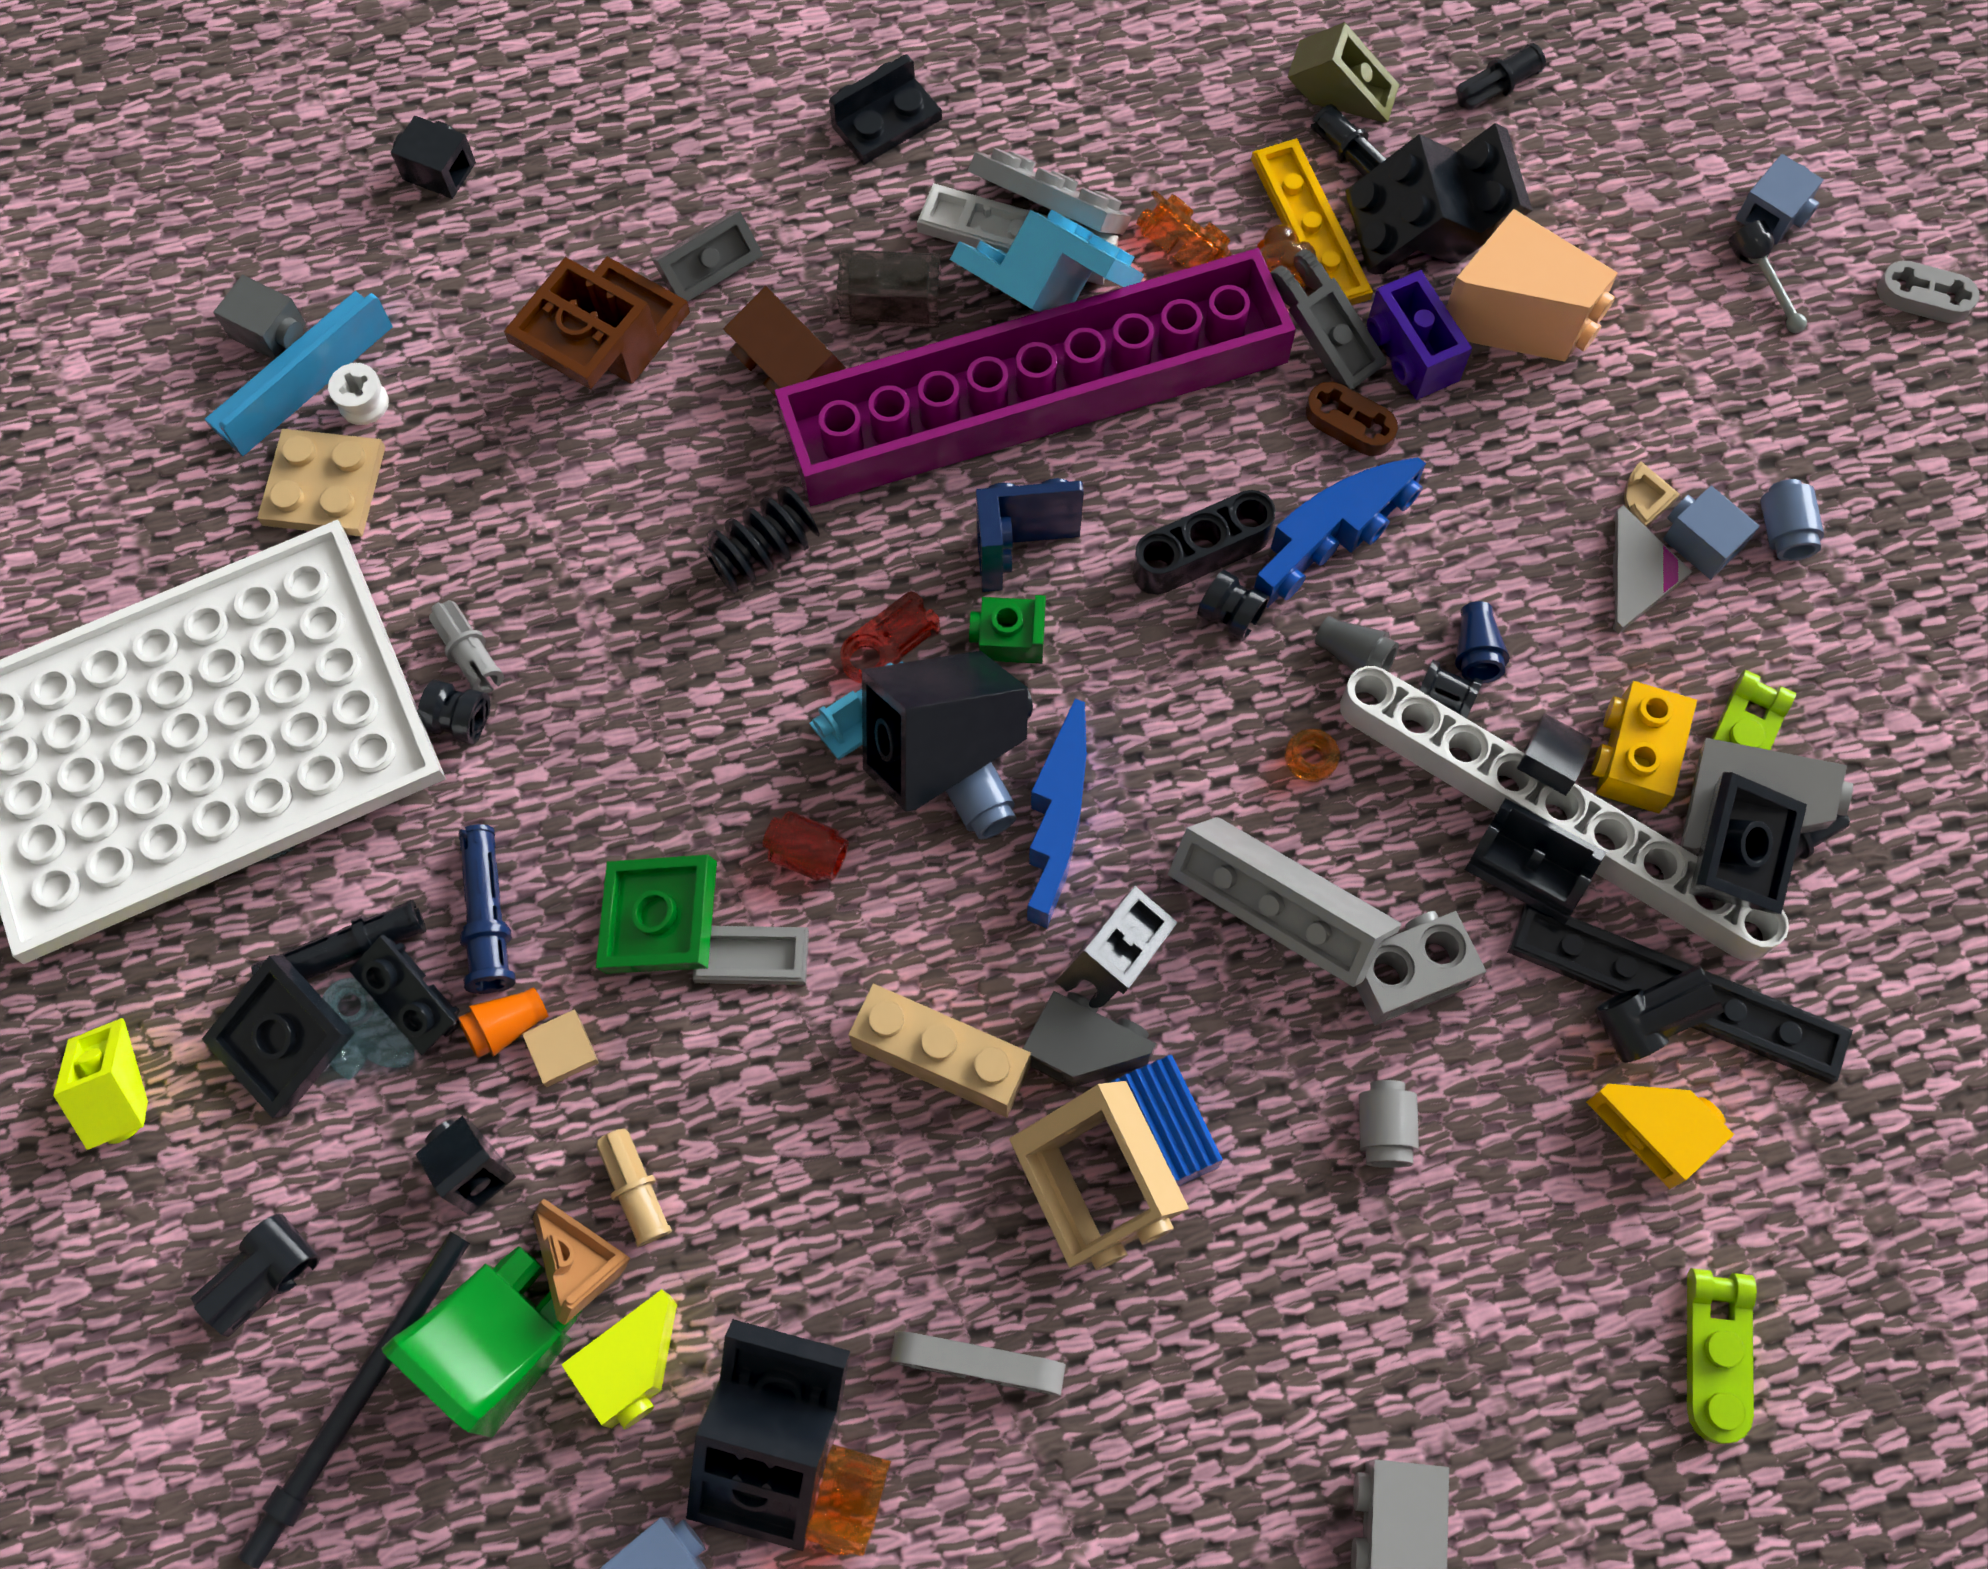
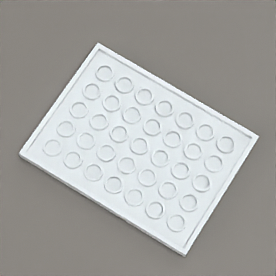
(197, 739)

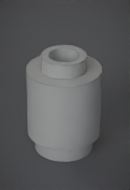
(1388, 1124)

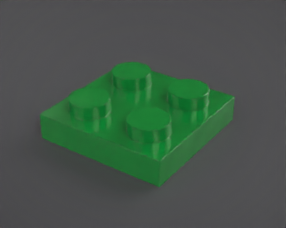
(657, 914)

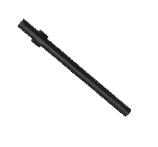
(288, 1502)

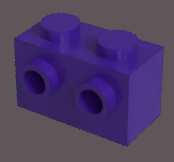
(1418, 335)

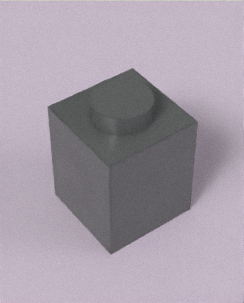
(260, 317)

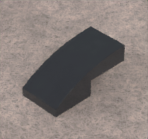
(1555, 754)

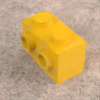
(1644, 746)

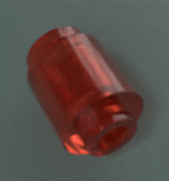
(805, 846)

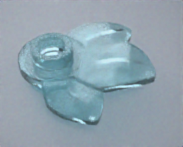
(374, 1036)

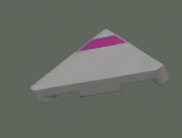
(1641, 569)

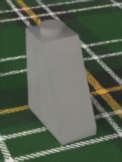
(1802, 778)

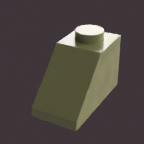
(1343, 72)

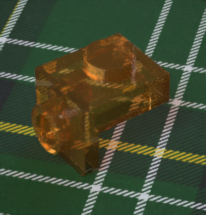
(848, 1501)

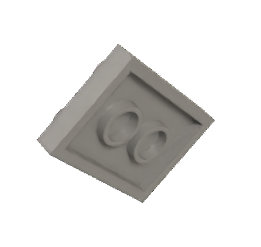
(1051, 190)

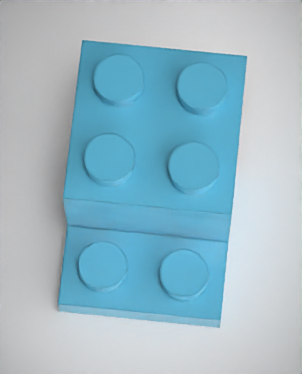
(1048, 262)

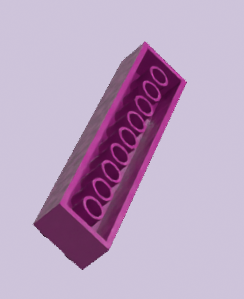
(1034, 376)

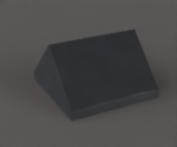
(1748, 845)

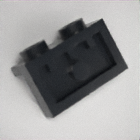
(882, 110)

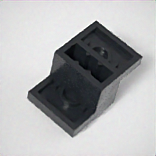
(1436, 199)
(767, 1434)

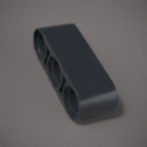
(1215, 523)

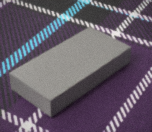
(756, 956)

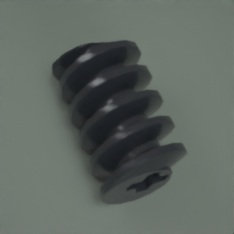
(759, 537)

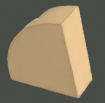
(1648, 494)

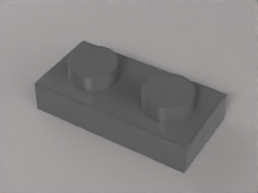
(708, 256)

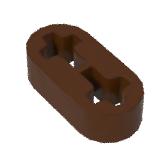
(1351, 418)

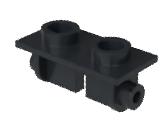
(402, 994)

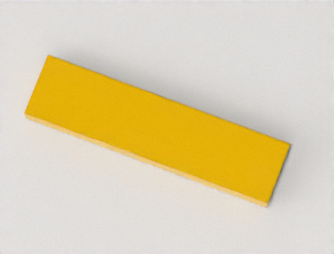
(1308, 213)

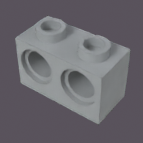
(1420, 977)

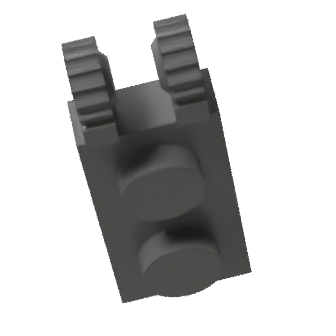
(1329, 321)

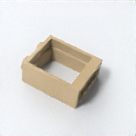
(1059, 1195)

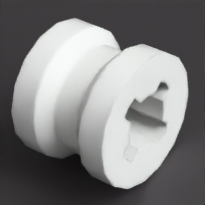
(353, 404)

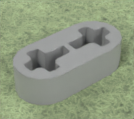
(1928, 291)

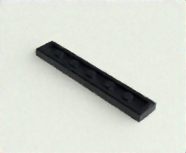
(1620, 965)

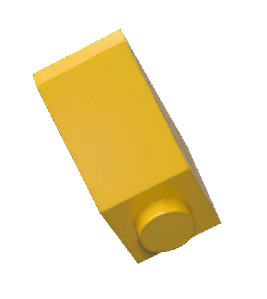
(1663, 1127)

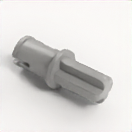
(465, 646)

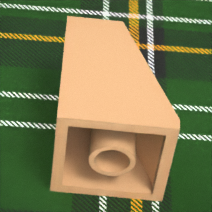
(1531, 292)

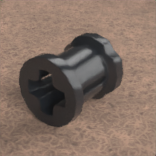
(1438, 680)

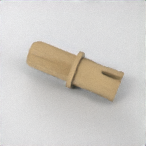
(632, 1187)

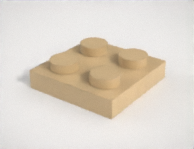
(321, 481)

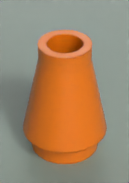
(501, 1021)

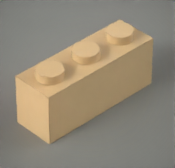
(940, 1050)

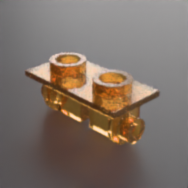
(1173, 222)

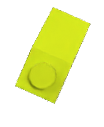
(102, 1086)
(626, 1363)

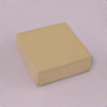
(560, 1048)

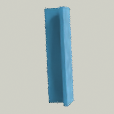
(299, 372)

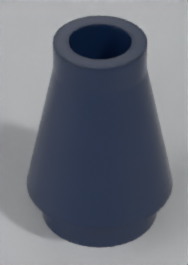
(1480, 644)

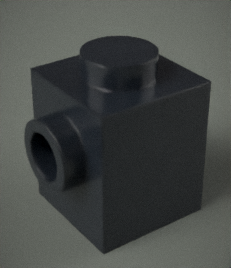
(433, 156)

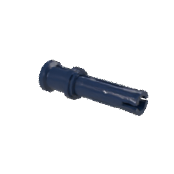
(485, 931)

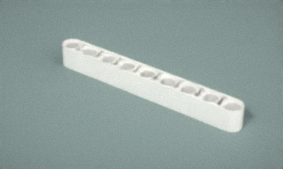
(1584, 811)

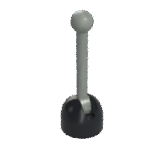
(1753, 246)

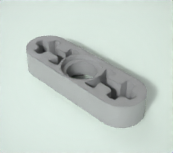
(988, 1363)

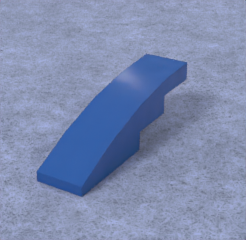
(1059, 797)

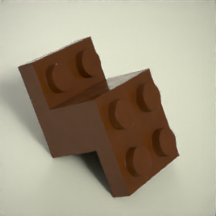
(597, 321)

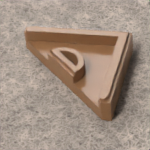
(575, 1260)

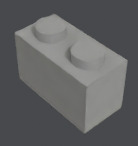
(1402, 1516)

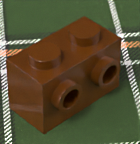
(778, 343)

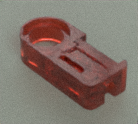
(891, 633)

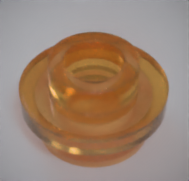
(1316, 740)

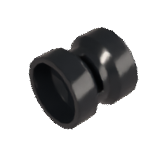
(1233, 604)
(454, 711)

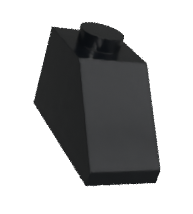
(463, 1165)

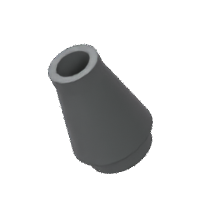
(1357, 644)

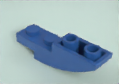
(1340, 514)

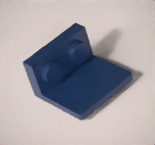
(1022, 515)

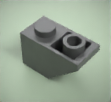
(1083, 1046)

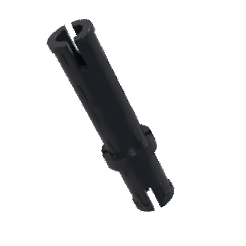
(354, 940)

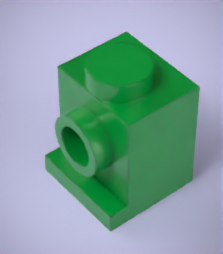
(1010, 644)

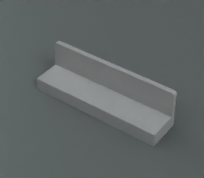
(1282, 898)

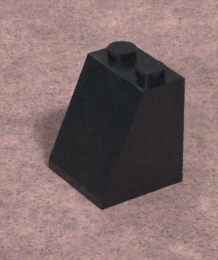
(938, 723)

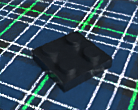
(277, 1036)

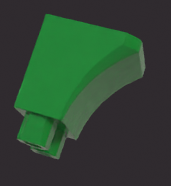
(483, 1345)

